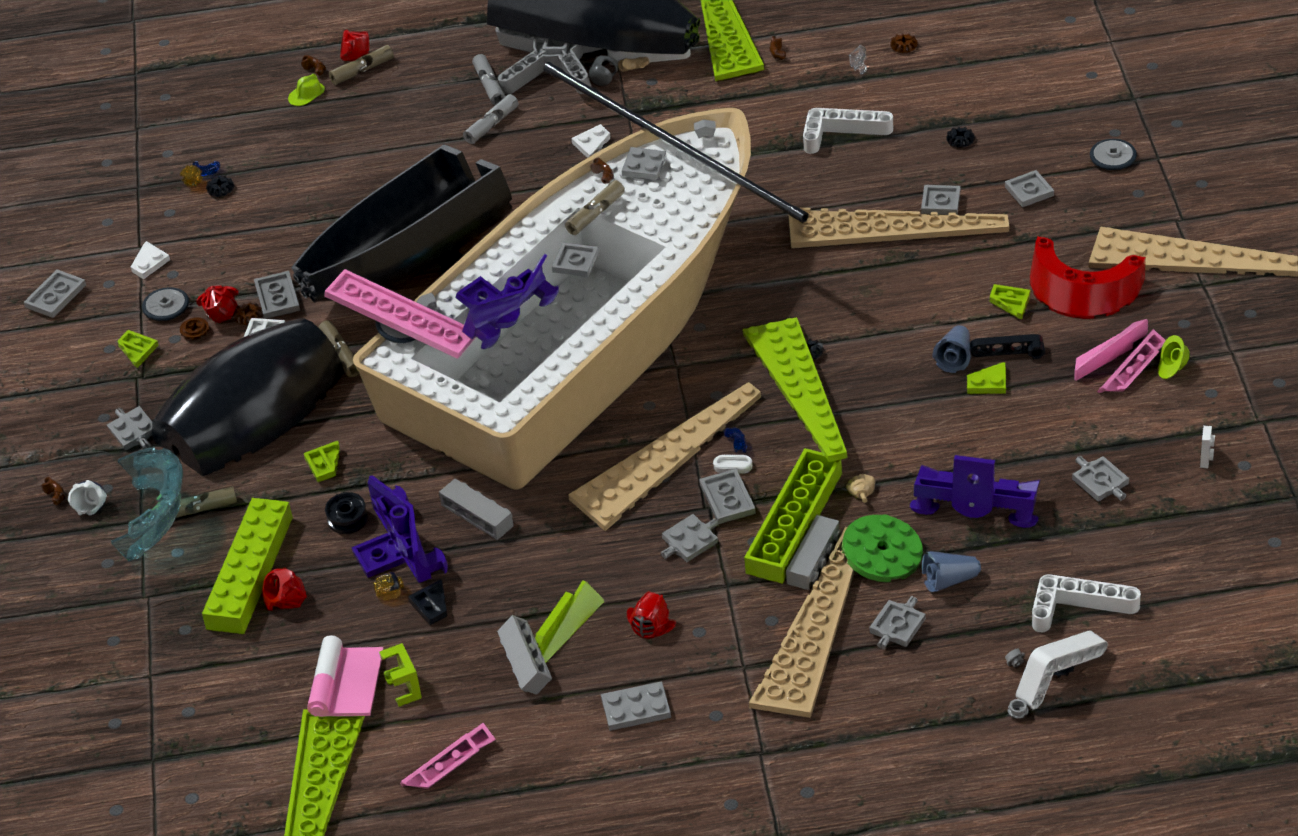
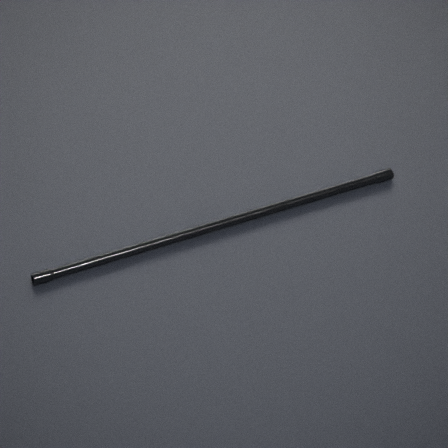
(793, 211)

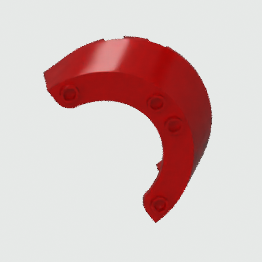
(1083, 292)

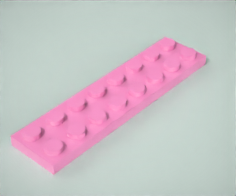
(399, 313)

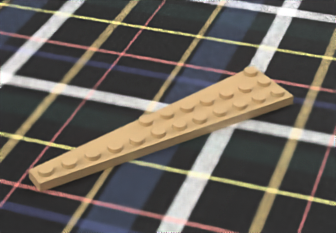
(867, 226)
(1186, 255)
(631, 479)
(799, 667)

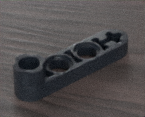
(1034, 346)

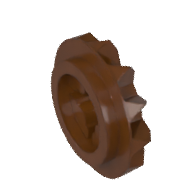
(898, 45)
(239, 314)
(188, 326)

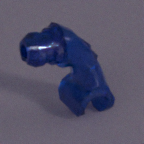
(208, 169)
(739, 439)

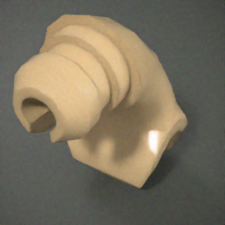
(630, 64)

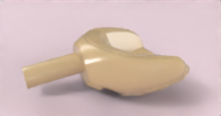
(861, 486)

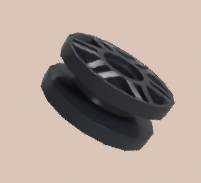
(346, 513)

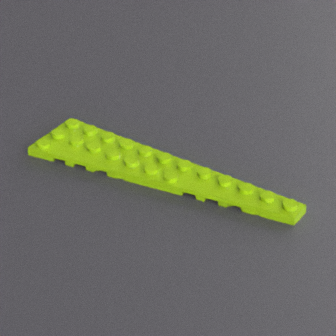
(729, 41)
(792, 367)
(319, 770)

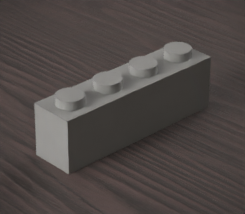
(476, 508)
(813, 552)
(524, 655)

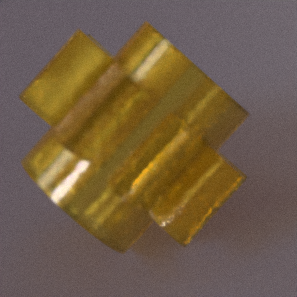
(191, 175)

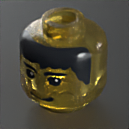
(388, 586)

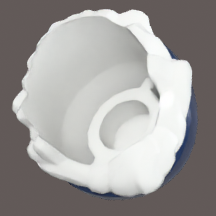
(87, 497)

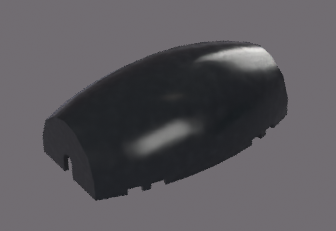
(248, 395)

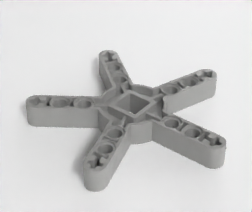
(542, 51)

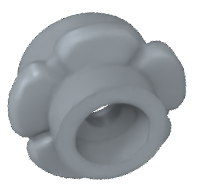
(1015, 658)
(1018, 708)

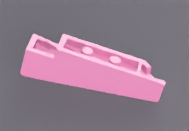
(1110, 349)
(1134, 363)
(449, 758)

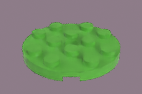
(901, 543)

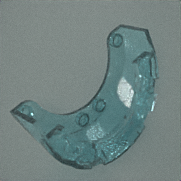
(157, 471)

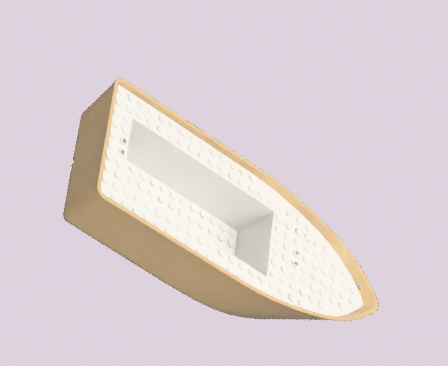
(567, 361)

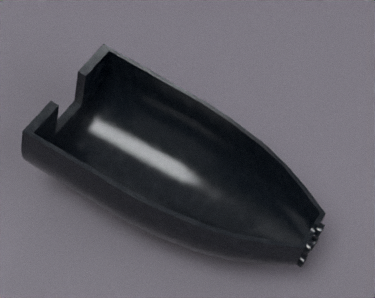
(602, 24)
(407, 224)

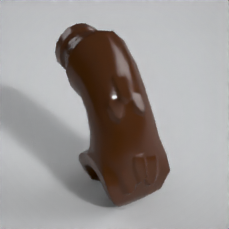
(775, 46)
(309, 62)
(600, 166)
(52, 486)

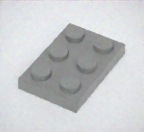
(54, 293)
(276, 294)
(727, 496)
(635, 706)

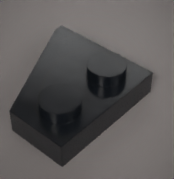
(430, 602)

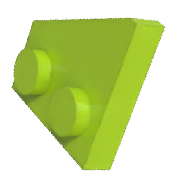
(1010, 299)
(137, 346)
(988, 381)
(323, 461)

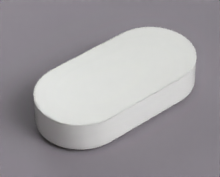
(729, 462)

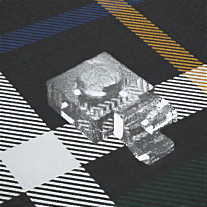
(858, 58)

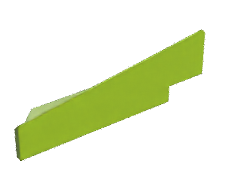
(567, 618)

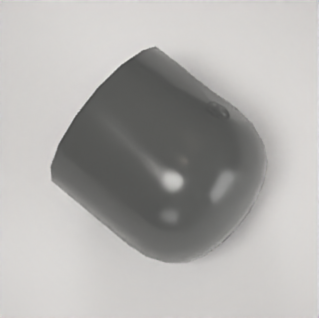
(600, 75)

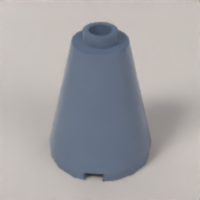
(953, 350)
(948, 569)

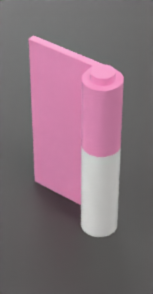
(344, 680)

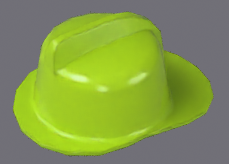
(307, 90)
(1173, 357)

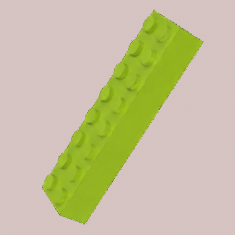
(792, 515)
(247, 565)

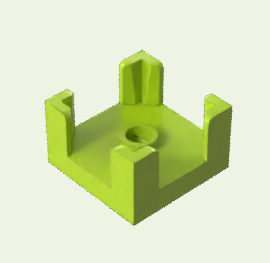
(402, 674)

